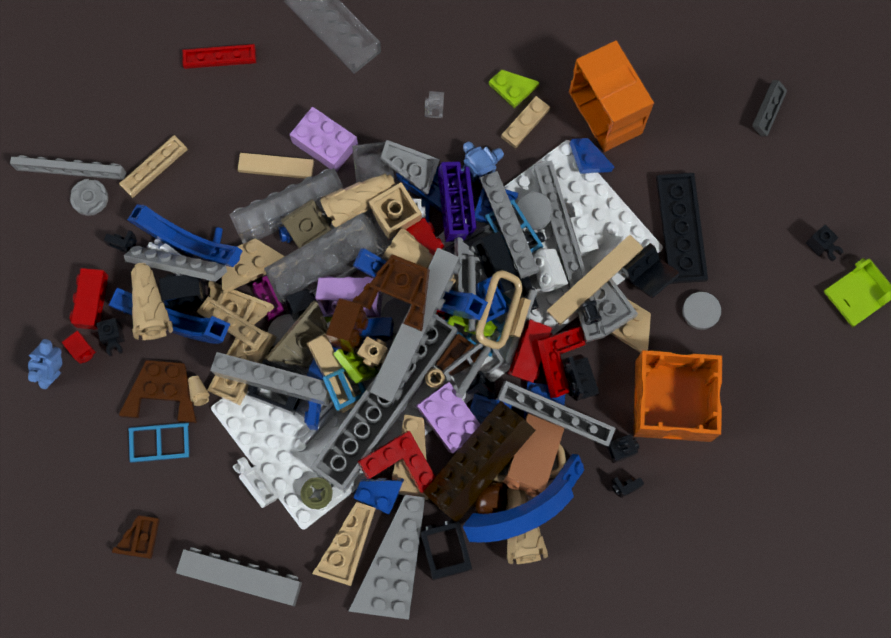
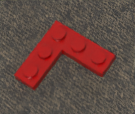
(550, 352)
(400, 448)

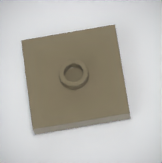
(306, 223)

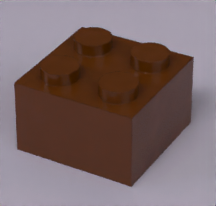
(347, 326)

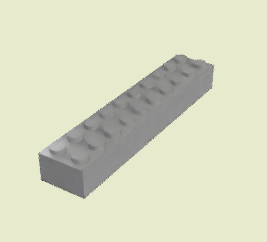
(375, 416)

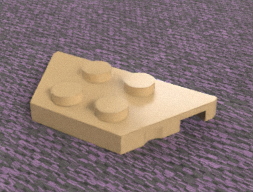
(250, 266)
(244, 305)
(636, 331)

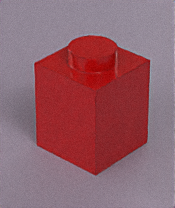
(79, 347)

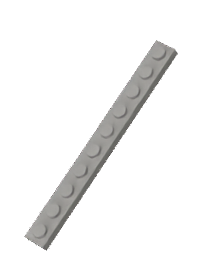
(566, 240)

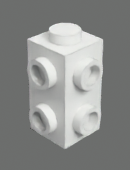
(550, 274)

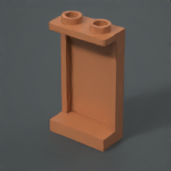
(534, 460)

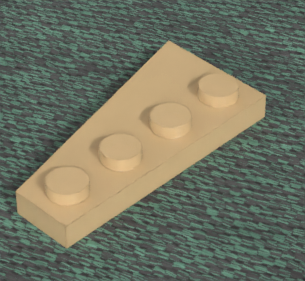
(417, 428)
(344, 553)

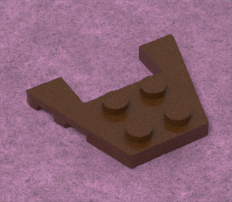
(402, 281)
(161, 382)

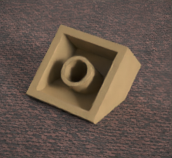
(395, 210)

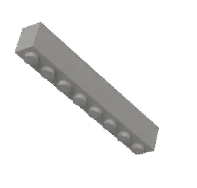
(408, 340)

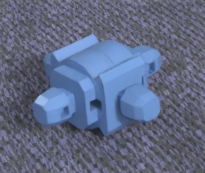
(480, 161)
(45, 364)

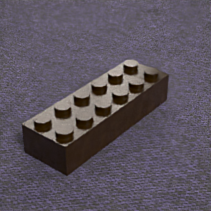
(479, 461)

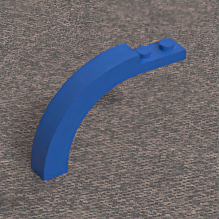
(183, 240)
(456, 303)
(377, 328)
(200, 329)
(530, 514)

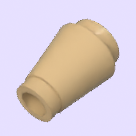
(439, 376)
(198, 392)

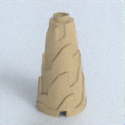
(353, 200)
(408, 248)
(148, 310)
(527, 546)

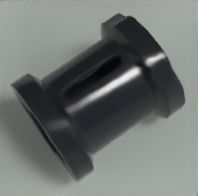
(590, 312)

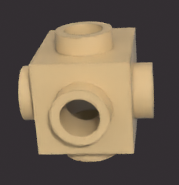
(368, 348)

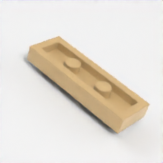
(525, 122)

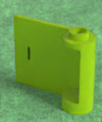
(860, 292)

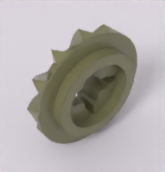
(307, 492)

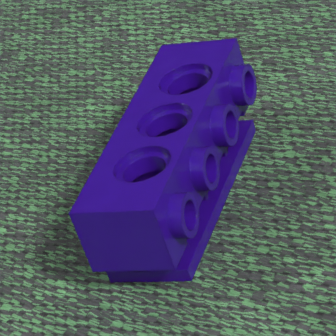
(452, 200)

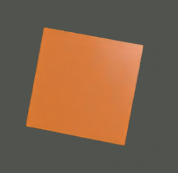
(610, 96)
(677, 396)

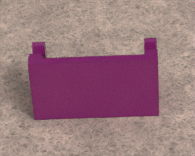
(266, 293)

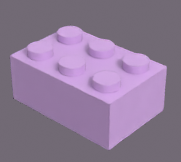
(323, 139)
(347, 288)
(448, 417)

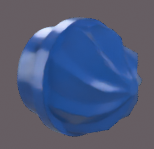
(284, 235)

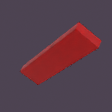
(219, 56)

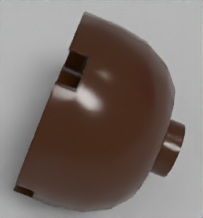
(489, 499)

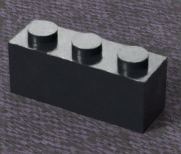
(495, 257)

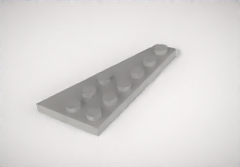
(391, 576)

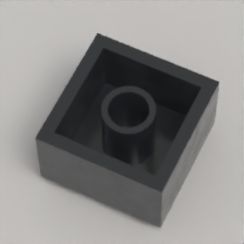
(182, 291)

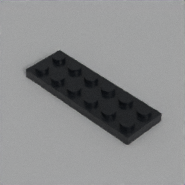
(682, 226)

